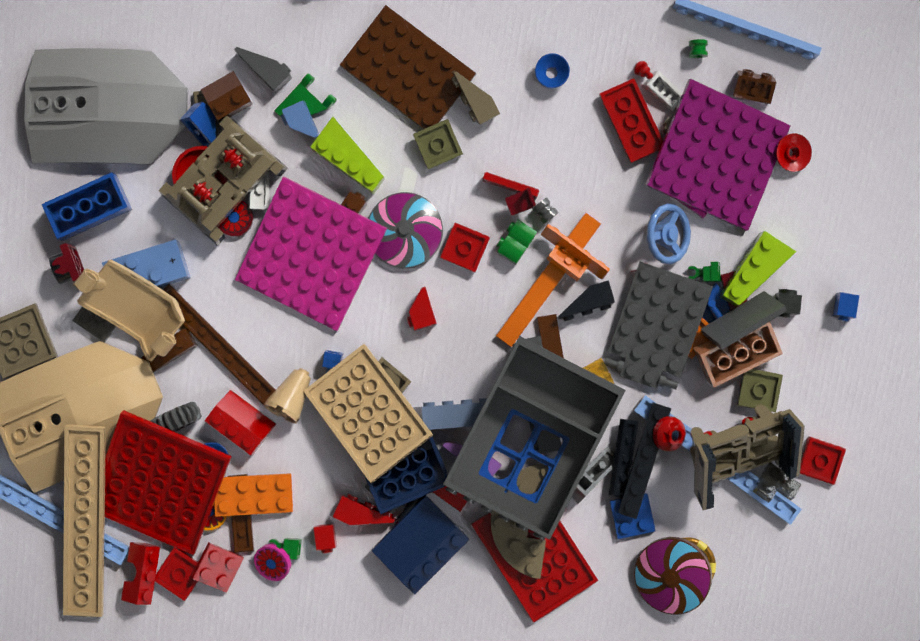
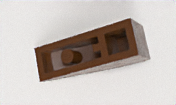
(184, 343)

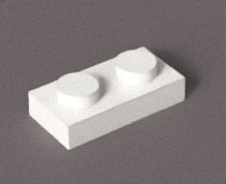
(260, 194)

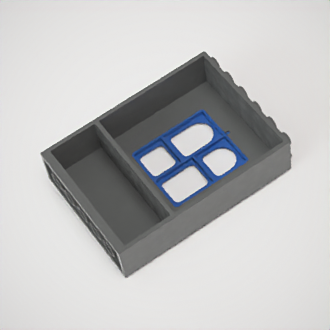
(553, 398)

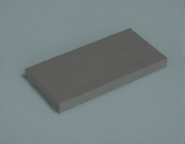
(743, 320)

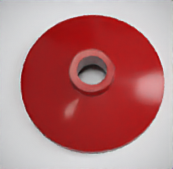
(801, 152)

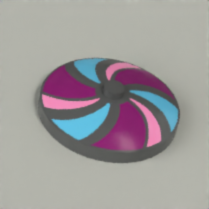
(412, 230)

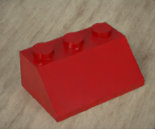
(240, 422)

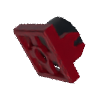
(66, 265)

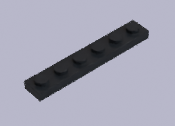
(642, 464)

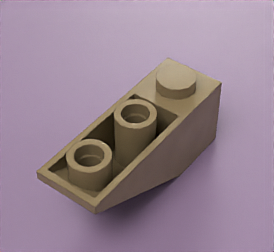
(479, 102)

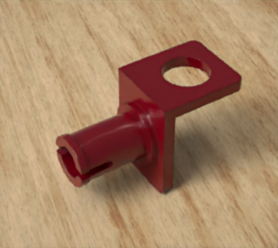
(520, 202)

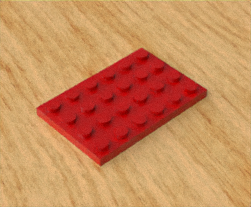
(562, 573)

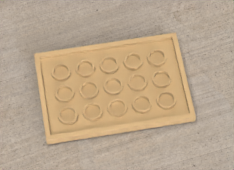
(368, 413)

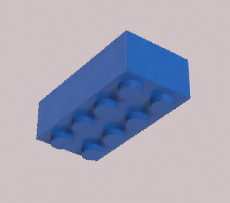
(86, 206)

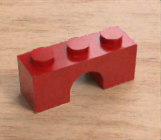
(145, 560)

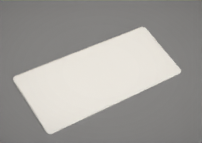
(408, 180)

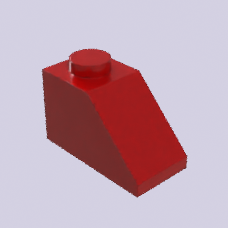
(421, 312)

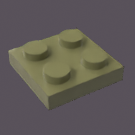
(437, 144)
(760, 388)

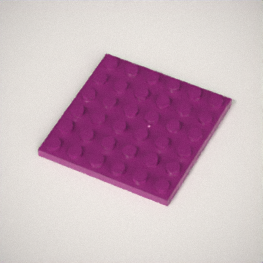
(717, 155)

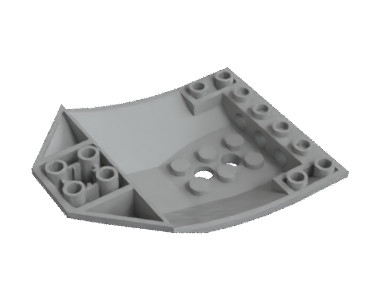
(128, 109)

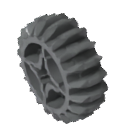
(179, 417)

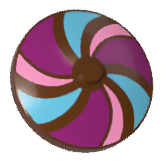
(673, 575)

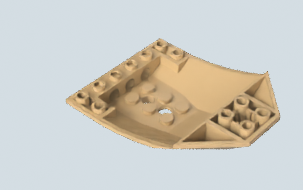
(83, 389)

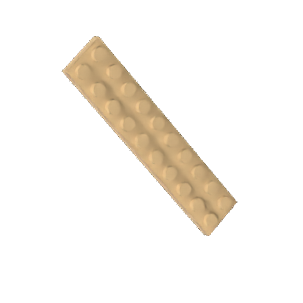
(84, 520)

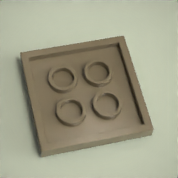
(24, 341)

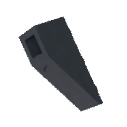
(593, 297)

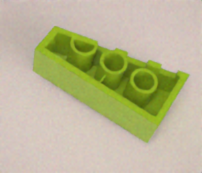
(344, 154)
(759, 263)

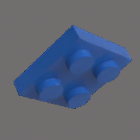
(628, 526)

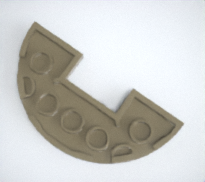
(517, 549)

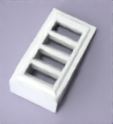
(667, 85)

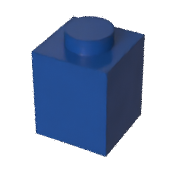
(845, 306)

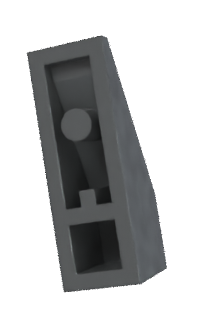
(268, 69)
(594, 474)

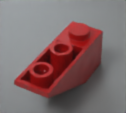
(357, 513)

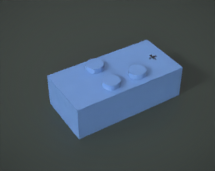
(158, 264)

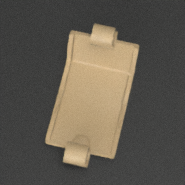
(132, 306)

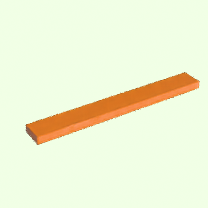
(544, 286)

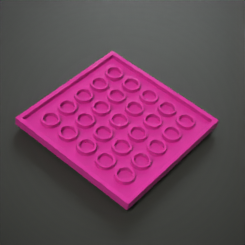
(310, 253)

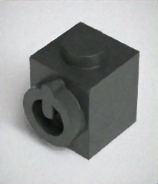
(790, 300)

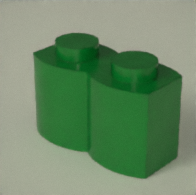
(516, 242)

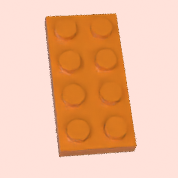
(254, 495)

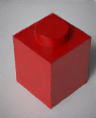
(325, 537)

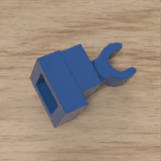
(331, 359)

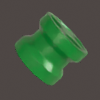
(698, 48)

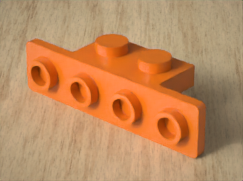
(571, 257)

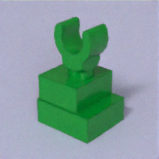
(709, 273)
(291, 546)

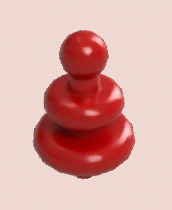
(642, 69)

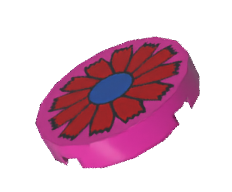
(272, 562)

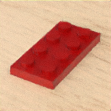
(632, 120)

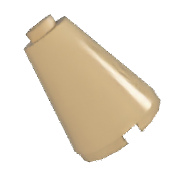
(289, 396)

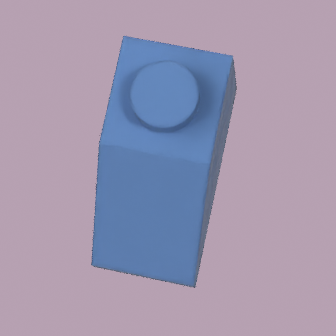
(300, 119)

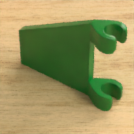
(300, 93)

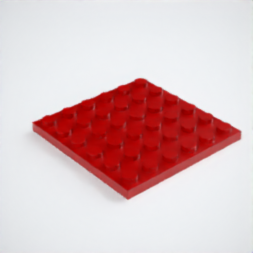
(161, 482)

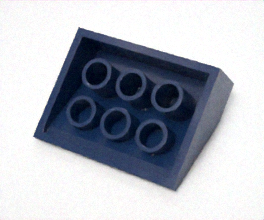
(410, 478)
(420, 544)

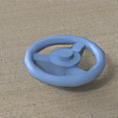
(667, 233)

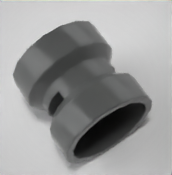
(545, 211)

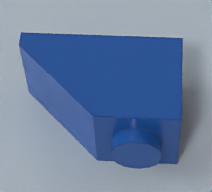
(200, 123)

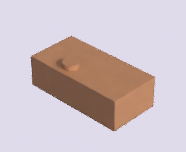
(739, 357)

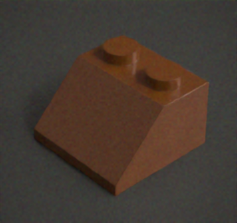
(226, 96)

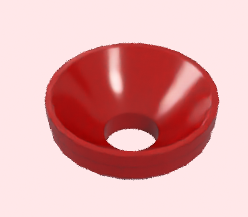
(663, 431)

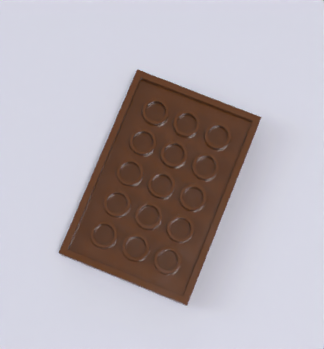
(406, 68)

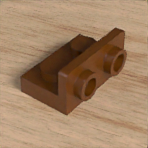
(754, 86)

